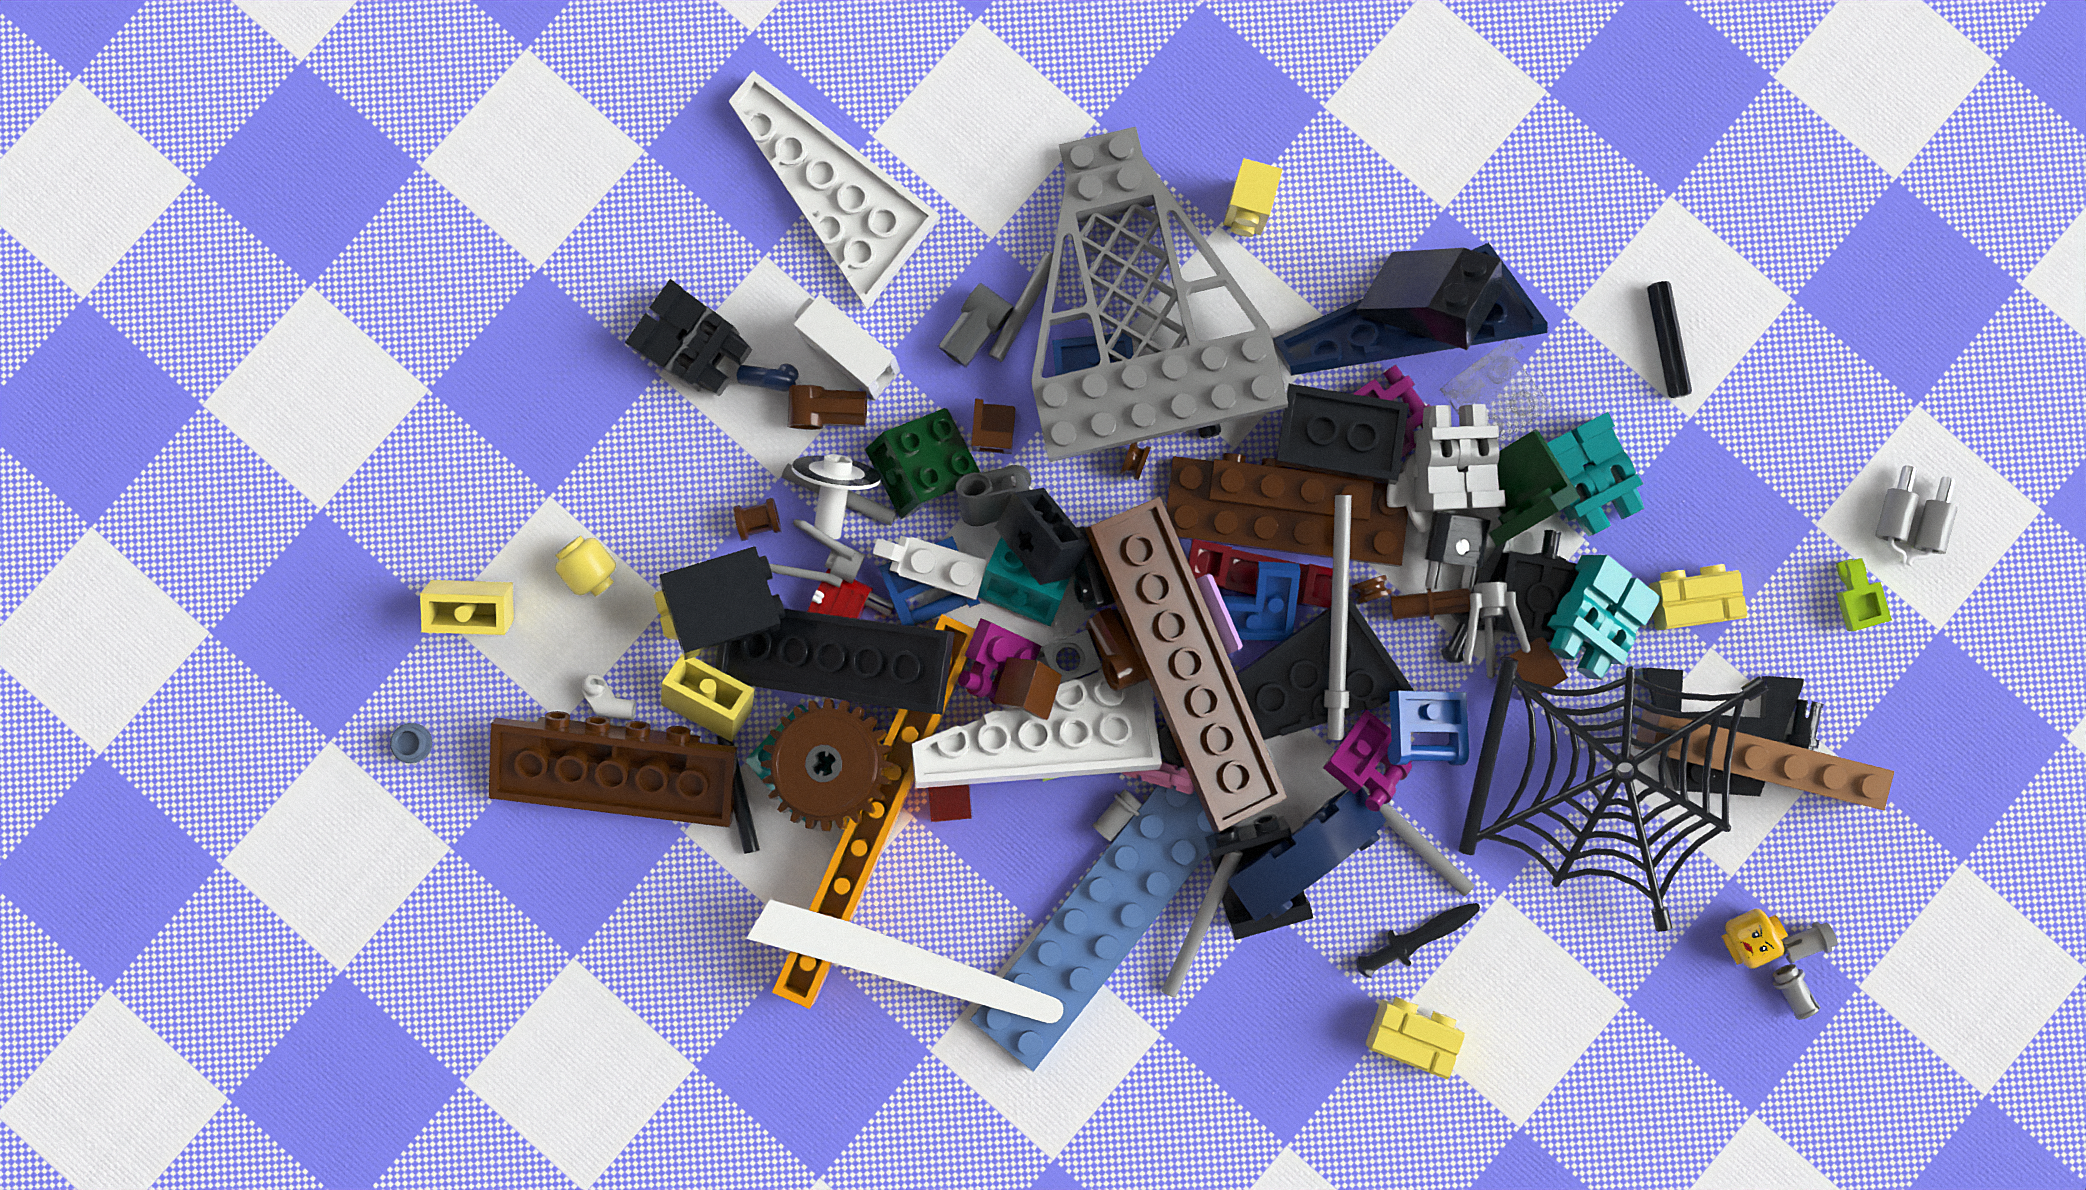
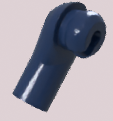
(768, 378)

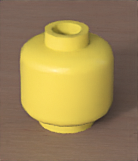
(585, 566)

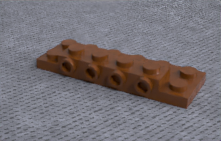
(1281, 509)
(612, 768)

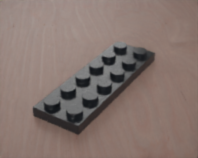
(845, 660)

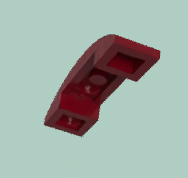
(1238, 572)

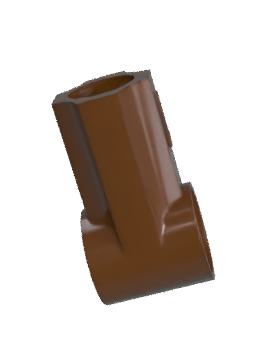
(814, 407)
(1119, 657)

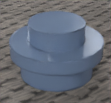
(411, 743)

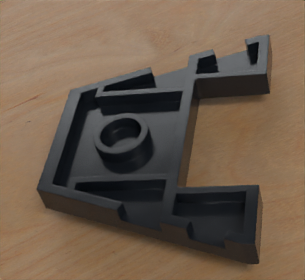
(1774, 717)

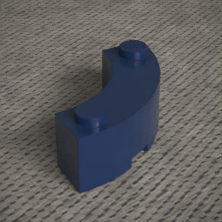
(1315, 849)

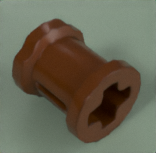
(757, 519)

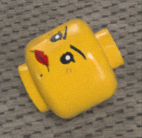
(1754, 938)

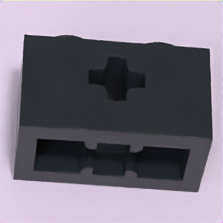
(1041, 536)

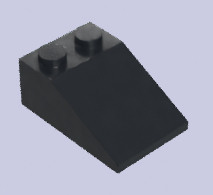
(1435, 293)

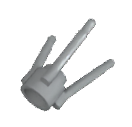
(842, 560)
(1492, 601)

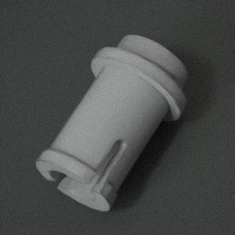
(1117, 815)
(1809, 942)
(1795, 990)

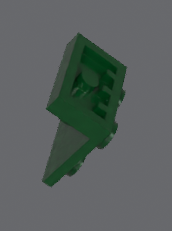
(921, 460)
(1531, 484)

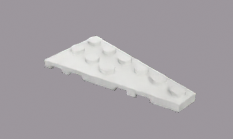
(849, 201)

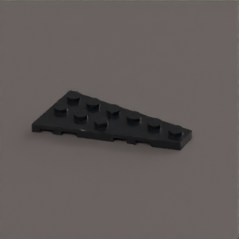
(1291, 678)

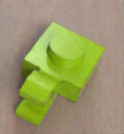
(1862, 602)

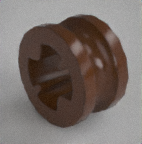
(1135, 460)
(1371, 589)

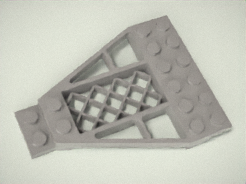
(1154, 391)

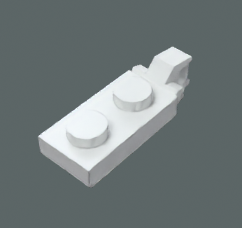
(934, 565)

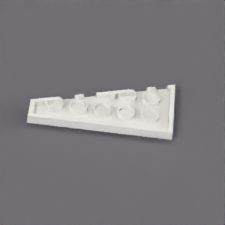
(1085, 734)

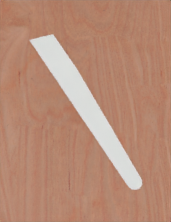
(887, 957)

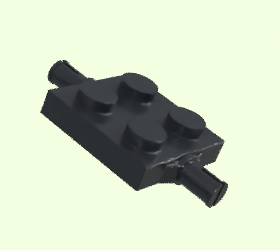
(1539, 587)

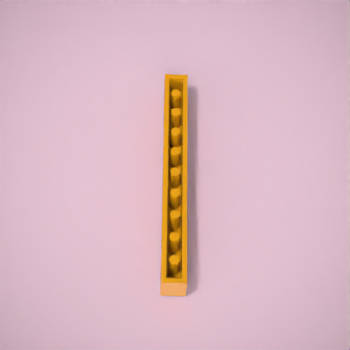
(864, 842)

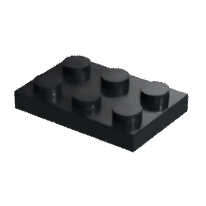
(1342, 434)

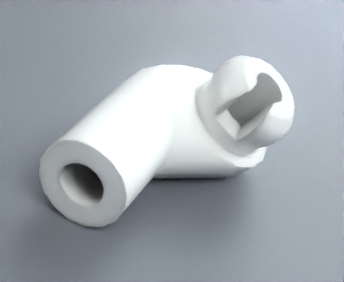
(603, 700)

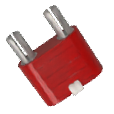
(847, 600)

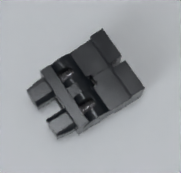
(686, 315)

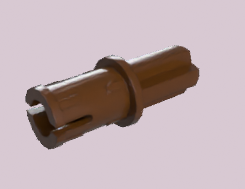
(1430, 603)

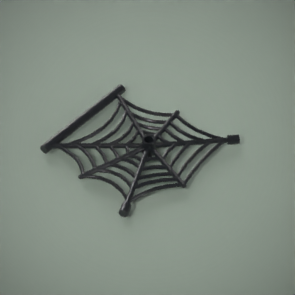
(1506, 678)

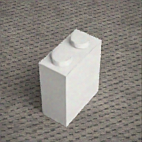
(846, 345)

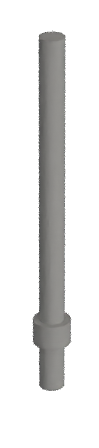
(1337, 697)

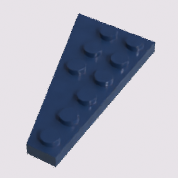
(1351, 339)

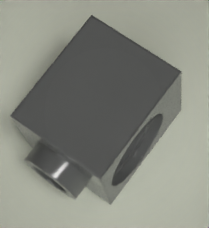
(1083, 646)

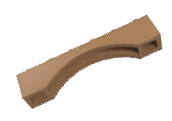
(1779, 763)

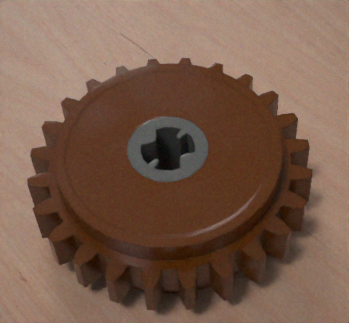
(800, 755)

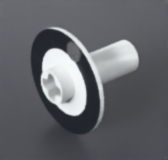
(835, 476)

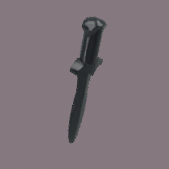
(1490, 572)
(1404, 945)

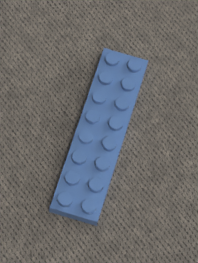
(1103, 919)

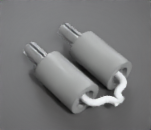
(1935, 521)

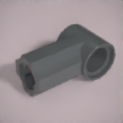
(980, 317)

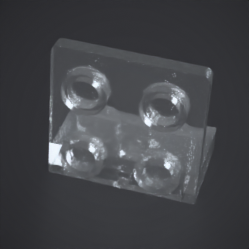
(1502, 386)

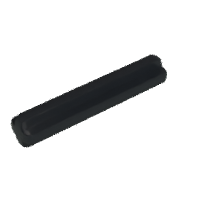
(1669, 339)

